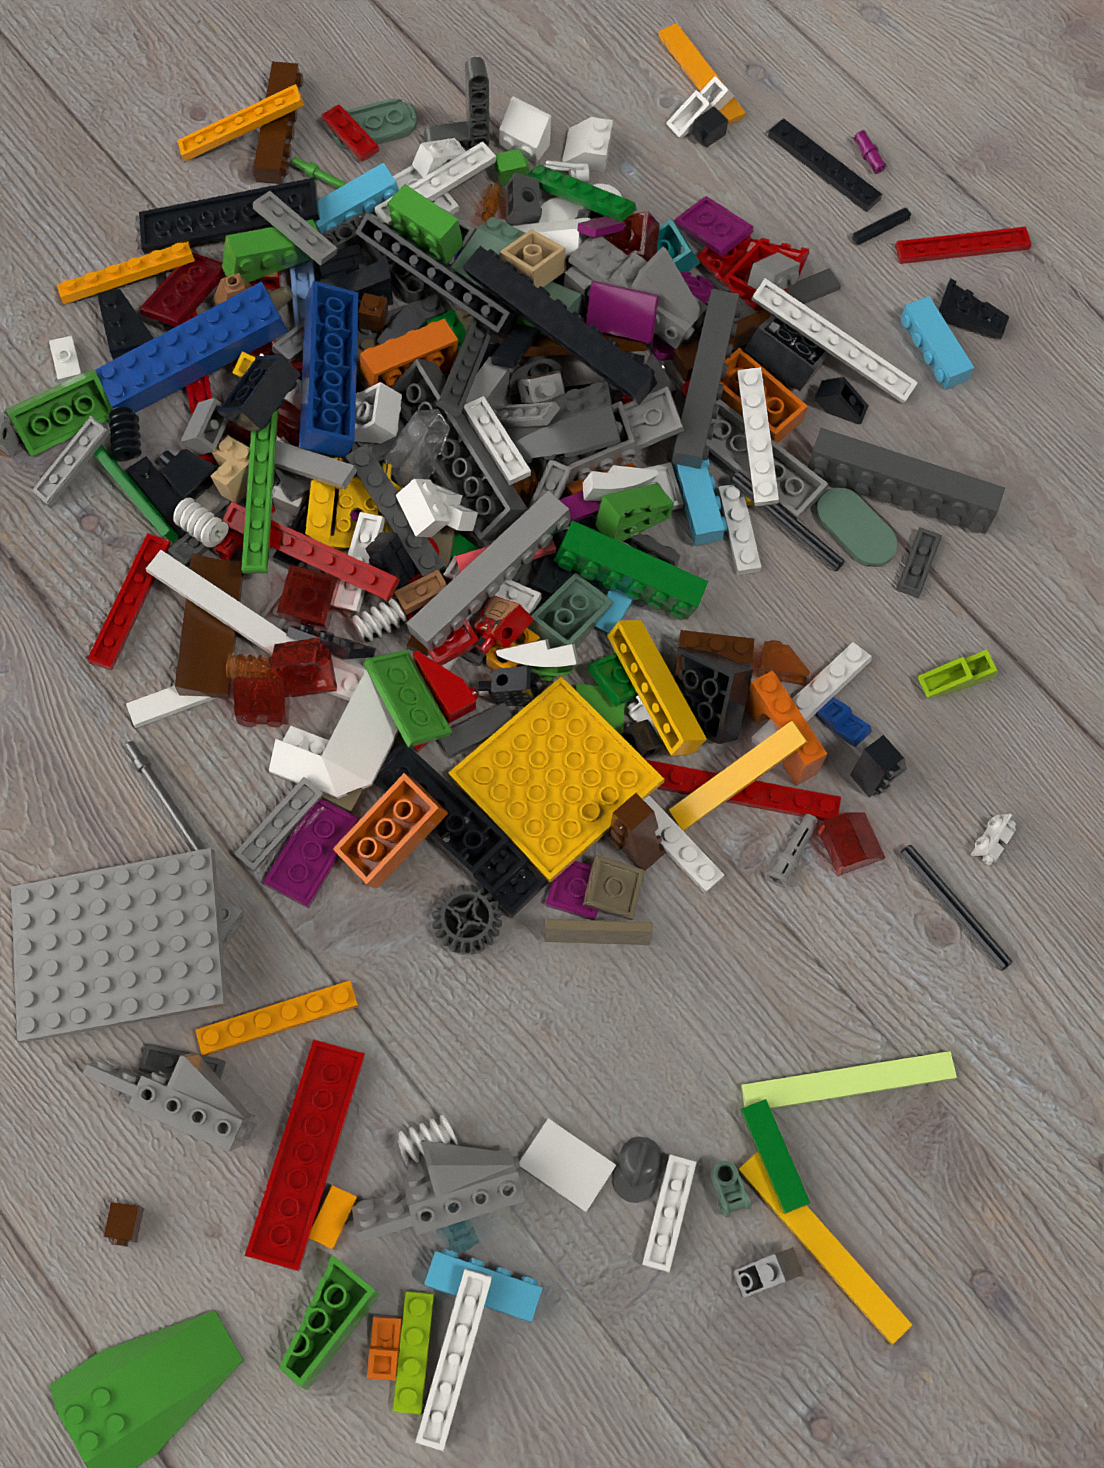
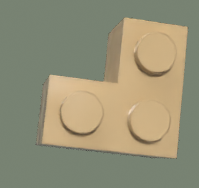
(232, 474)

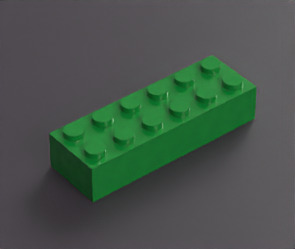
(630, 571)

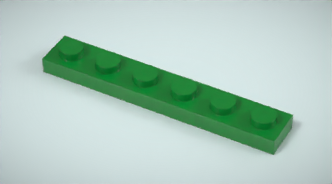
(583, 193)

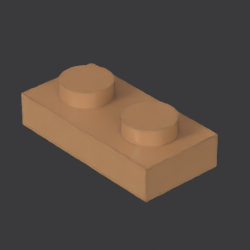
(420, 591)

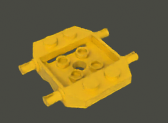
(352, 498)

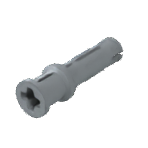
(788, 860)

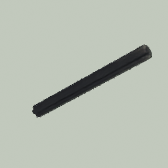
(791, 525)
(956, 907)

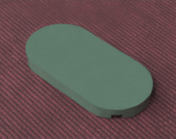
(383, 121)
(856, 527)

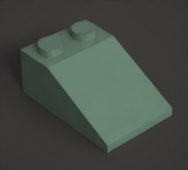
(491, 235)
(570, 613)

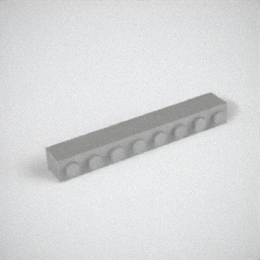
(489, 571)

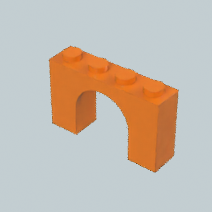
(770, 700)

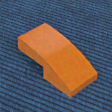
(384, 1347)

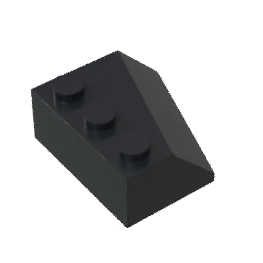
(786, 352)
(715, 692)

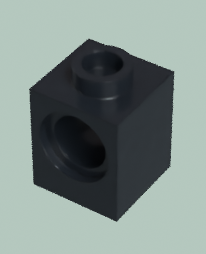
(642, 737)

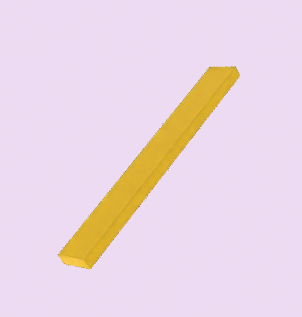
(831, 1257)

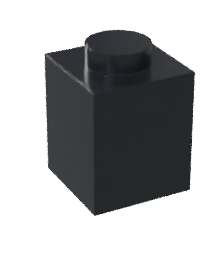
(710, 127)

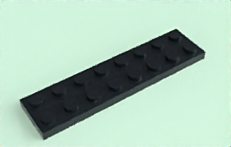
(222, 215)

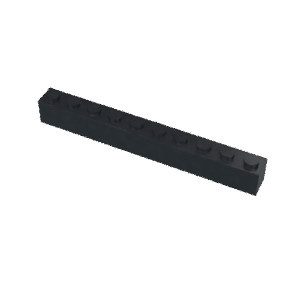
(560, 325)

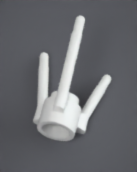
(577, 171)

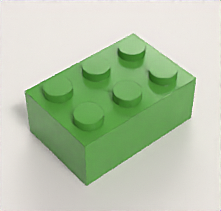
(425, 223)

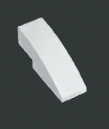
(712, 95)
(616, 480)
(461, 517)
(540, 654)

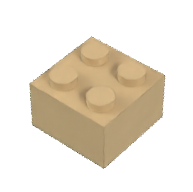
(536, 257)

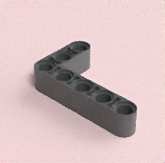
(477, 125)
(406, 283)

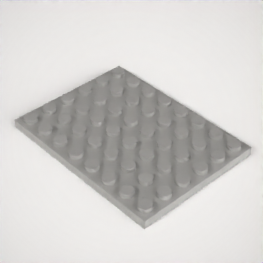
(117, 946)

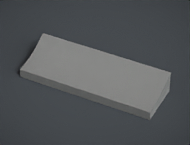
(796, 483)

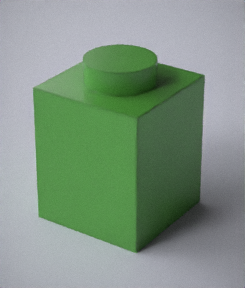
(510, 163)

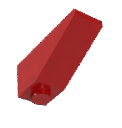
(448, 689)

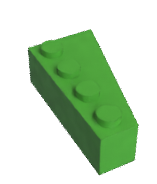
(329, 1320)

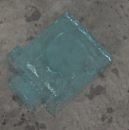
(461, 1235)

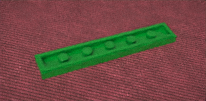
(136, 494)

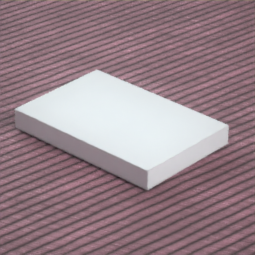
(567, 1165)

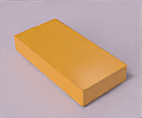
(332, 1217)

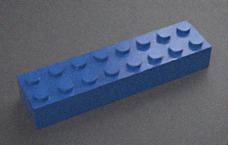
(192, 349)
(329, 370)

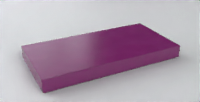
(310, 853)

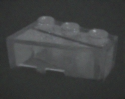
(417, 447)

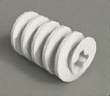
(200, 523)
(379, 619)
(439, 1133)

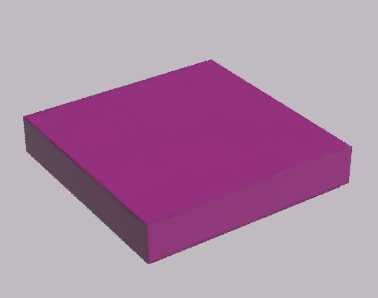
(569, 891)

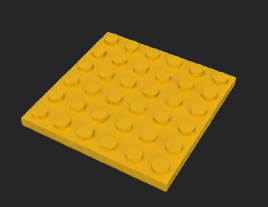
(554, 777)

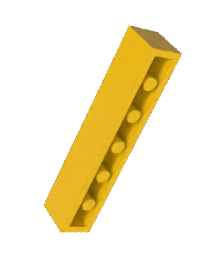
(656, 687)

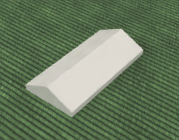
(561, 232)

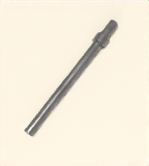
(143, 765)

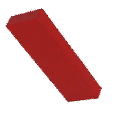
(350, 132)

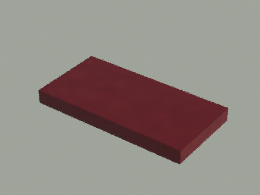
(183, 291)

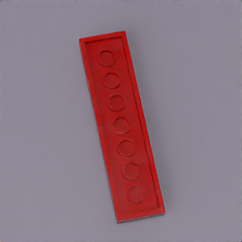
(305, 1156)

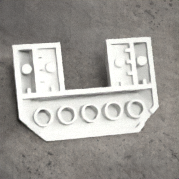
(356, 746)

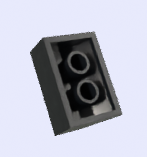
(260, 392)

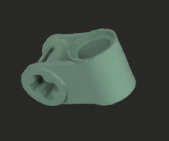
(729, 1190)

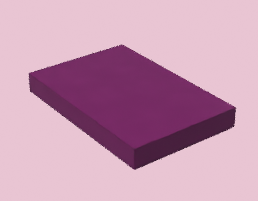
(714, 226)
(622, 311)

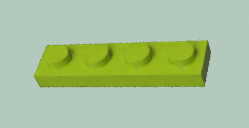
(413, 1353)

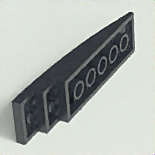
(468, 835)

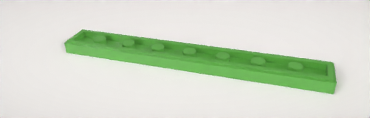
(259, 499)

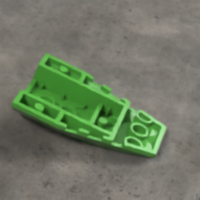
(143, 1391)

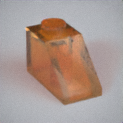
(783, 662)

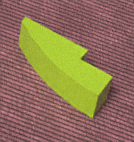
(958, 675)

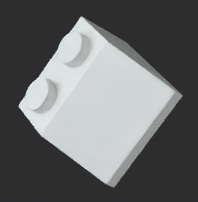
(525, 129)
(589, 143)
(377, 414)

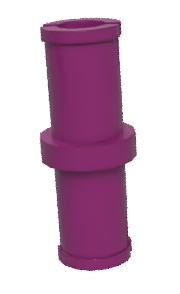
(869, 152)

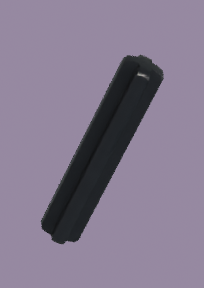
(881, 226)

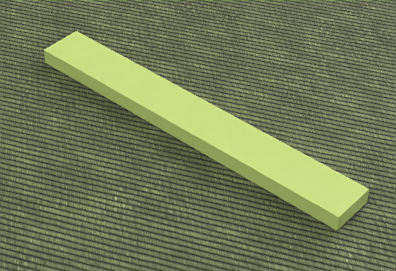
(851, 1081)

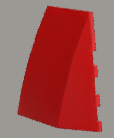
(736, 265)

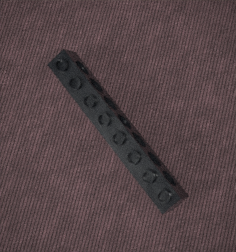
(437, 274)

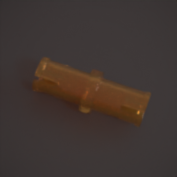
(491, 202)

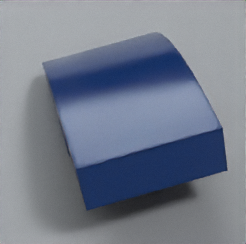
(842, 721)

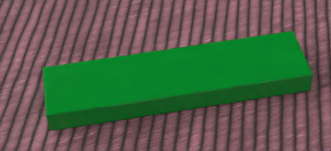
(775, 1156)

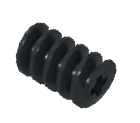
(124, 433)

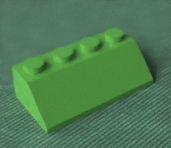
(59, 412)

